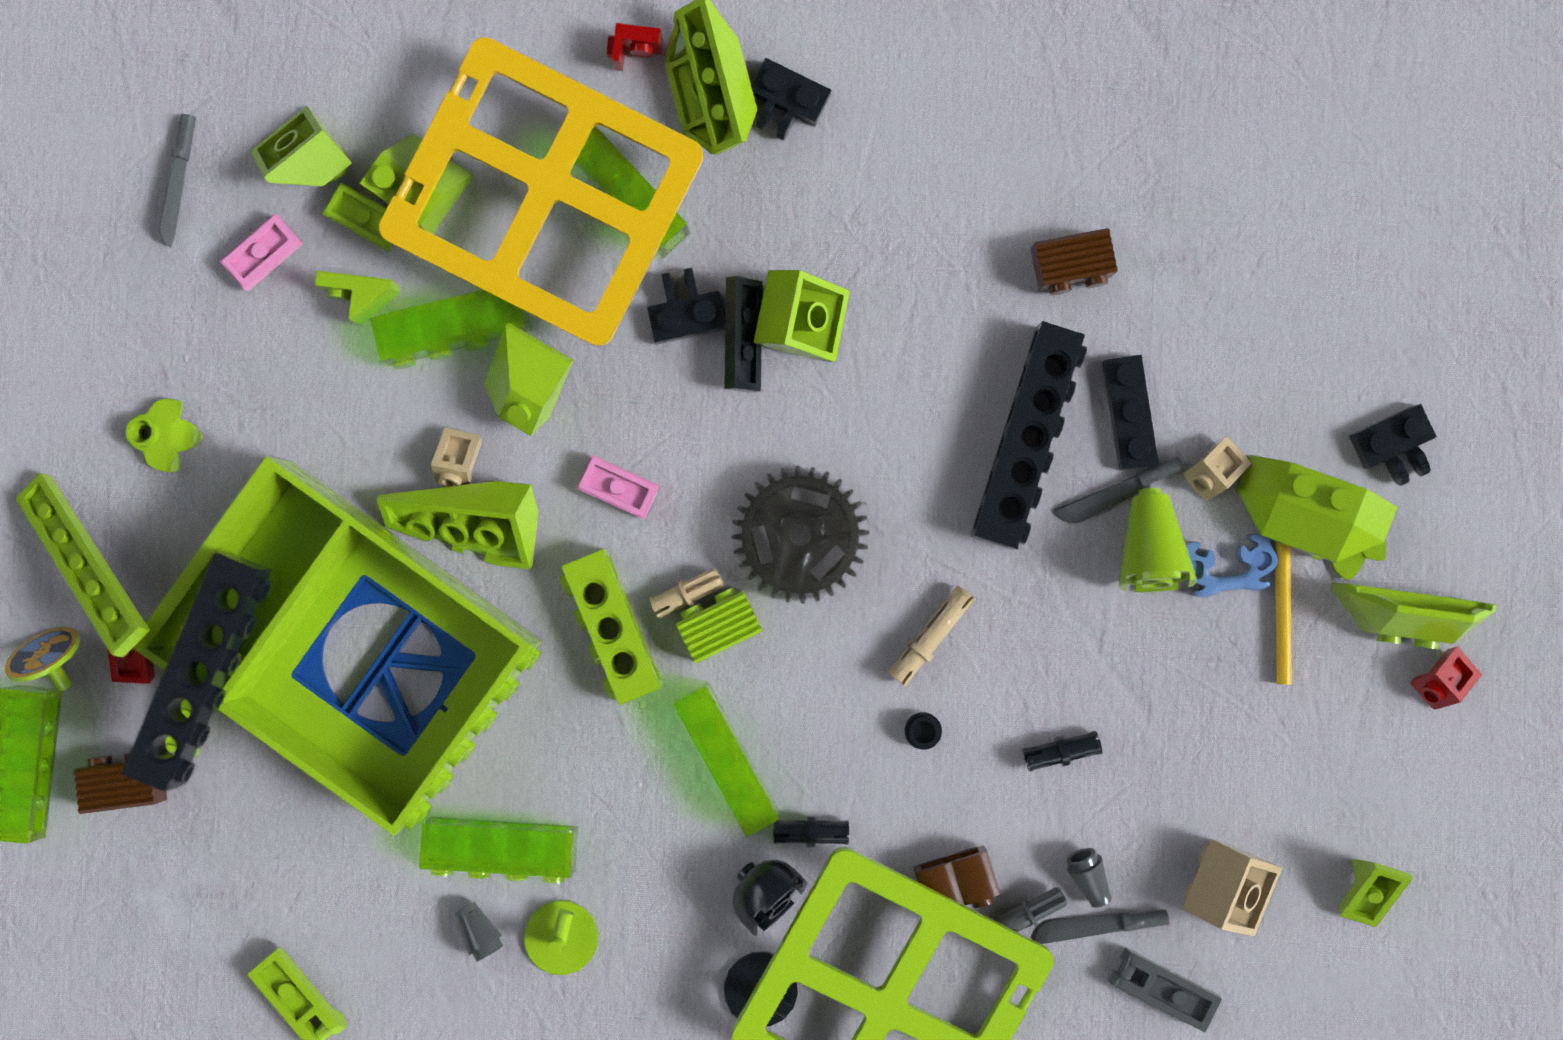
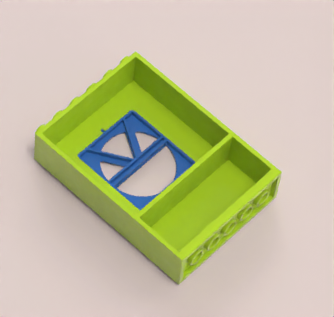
(324, 565)

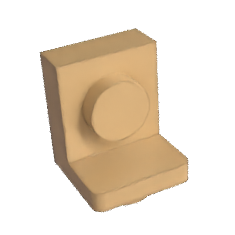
(455, 457)
(1217, 469)

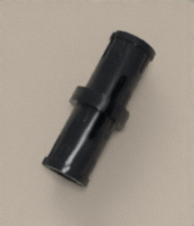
(1062, 751)
(811, 832)

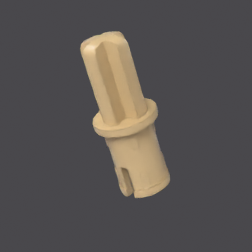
(686, 593)

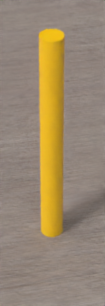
(1283, 615)

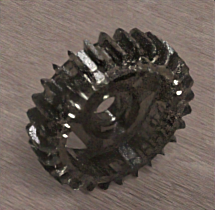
(828, 528)

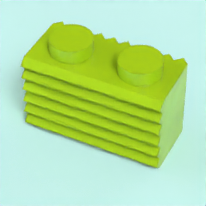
(719, 625)

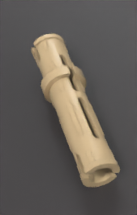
(931, 635)

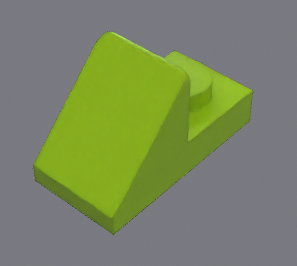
(366, 293)
(1373, 892)

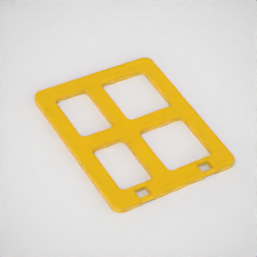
(548, 183)

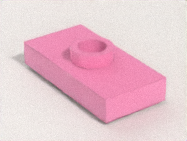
(261, 252)
(618, 487)

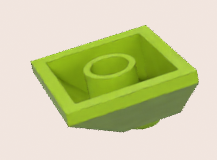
(301, 153)
(525, 379)

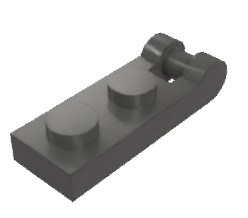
(1166, 990)

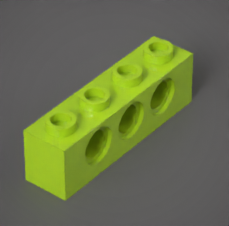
(644, 675)

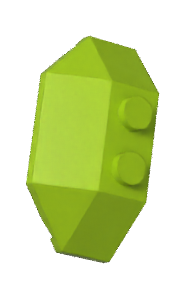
(709, 78)
(1313, 509)
(1411, 615)

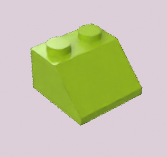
(388, 173)
(801, 315)

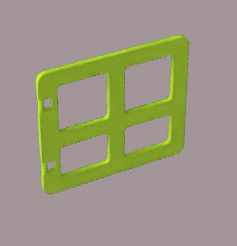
(887, 1006)

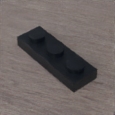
(741, 322)
(1130, 412)

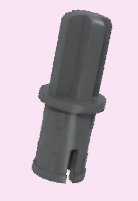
(1030, 912)

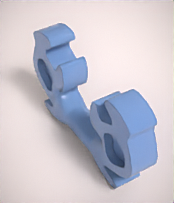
(1259, 560)

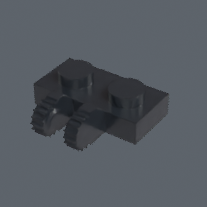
(790, 93)
(685, 316)
(1393, 437)

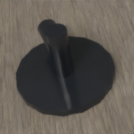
(743, 979)

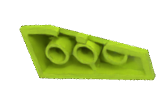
(480, 517)

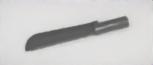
(176, 178)
(1105, 498)
(1097, 925)

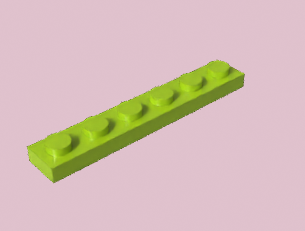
(82, 565)

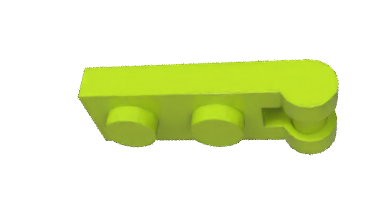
(296, 997)

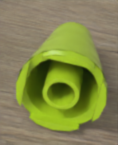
(1154, 546)

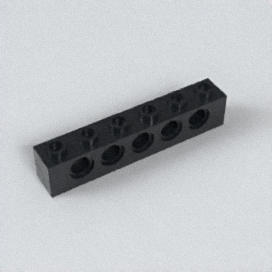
(1067, 349)
(149, 758)

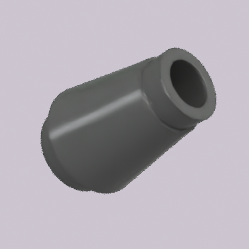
(1089, 875)
(478, 932)

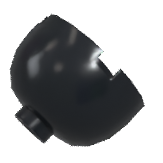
(765, 893)

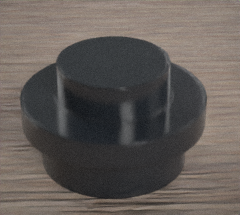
(923, 730)

